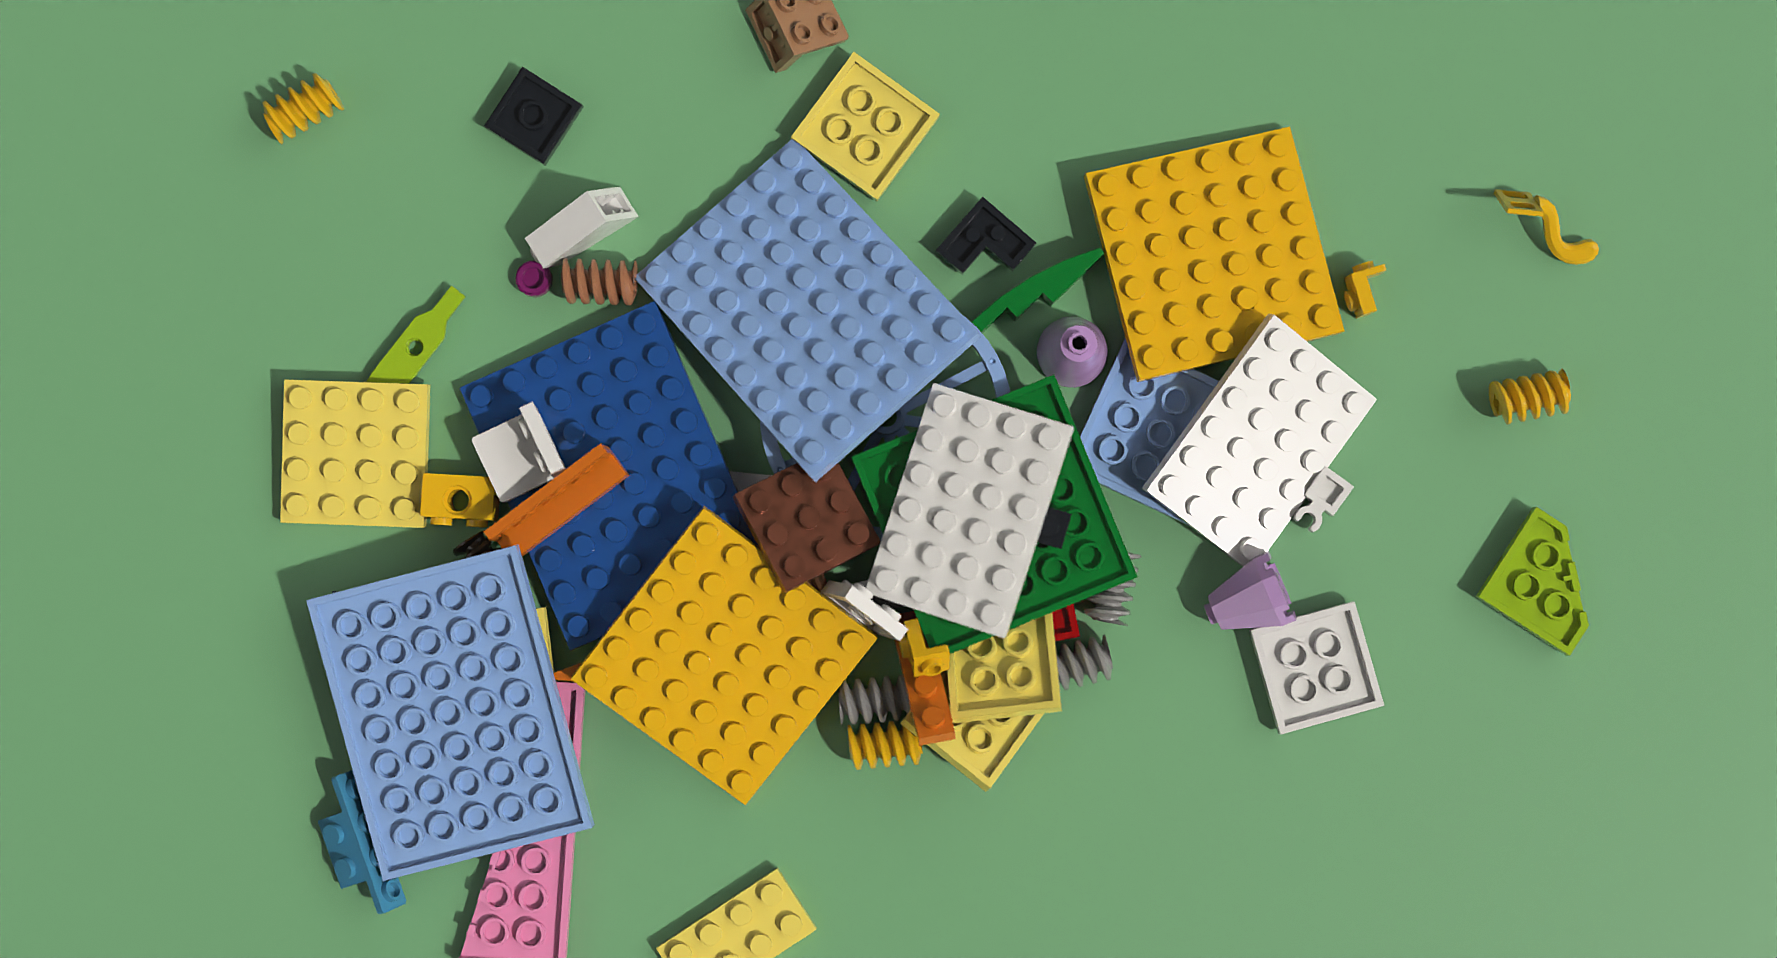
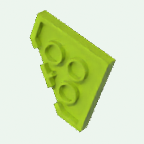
(1539, 583)

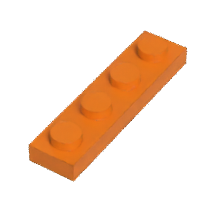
(926, 699)

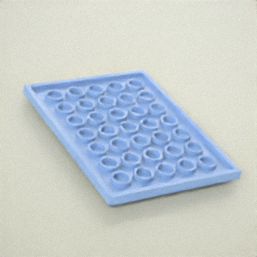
(806, 308)
(450, 712)

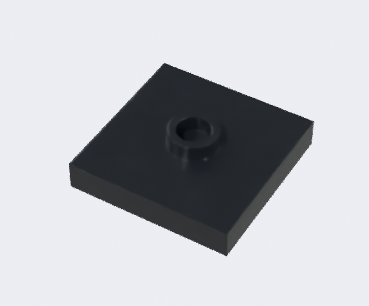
(533, 116)

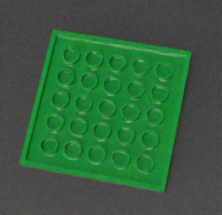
(1093, 548)

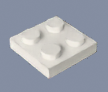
(858, 603)

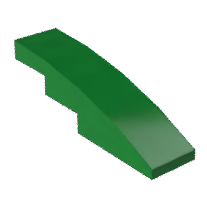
(1047, 284)

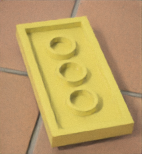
(749, 925)

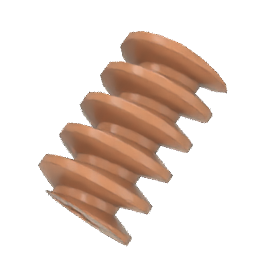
(599, 283)

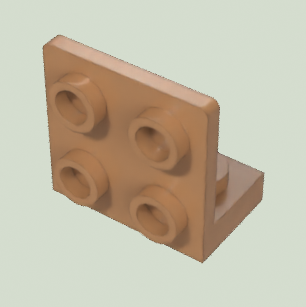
(795, 28)

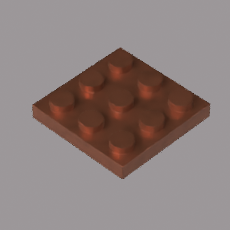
(805, 523)

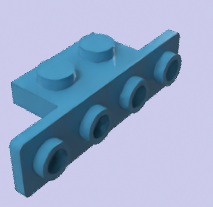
(352, 847)

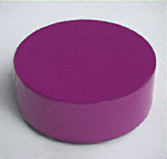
(533, 279)

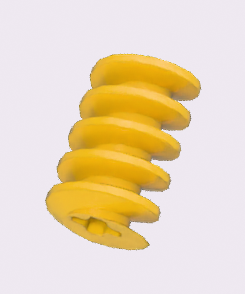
(300, 107)
(1530, 395)
(883, 745)

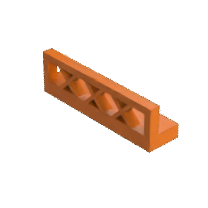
(559, 500)

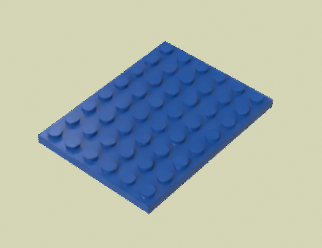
(635, 396)

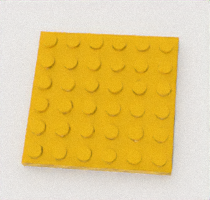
(1211, 248)
(722, 657)

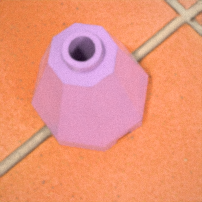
(1251, 598)

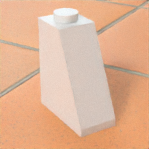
(580, 226)

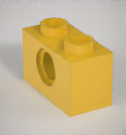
(439, 493)

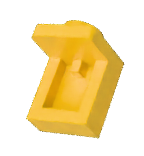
(1359, 294)
(923, 660)

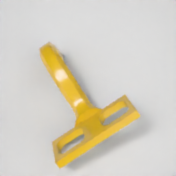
(1571, 253)

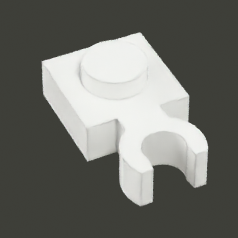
(1325, 495)

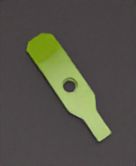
(429, 329)

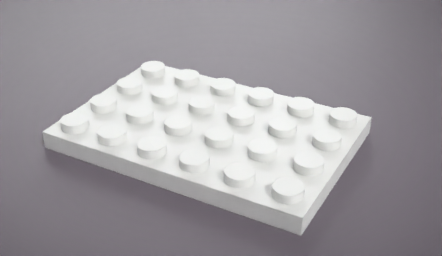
(1259, 442)
(969, 510)

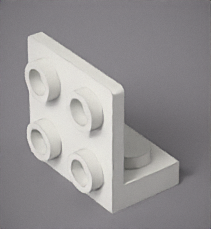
(519, 454)

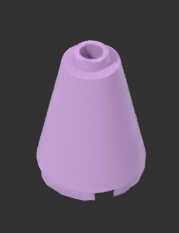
(1061, 359)

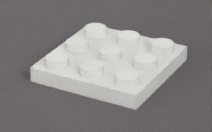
(1316, 668)

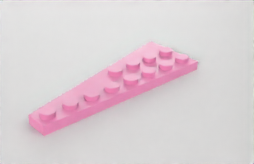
(529, 887)

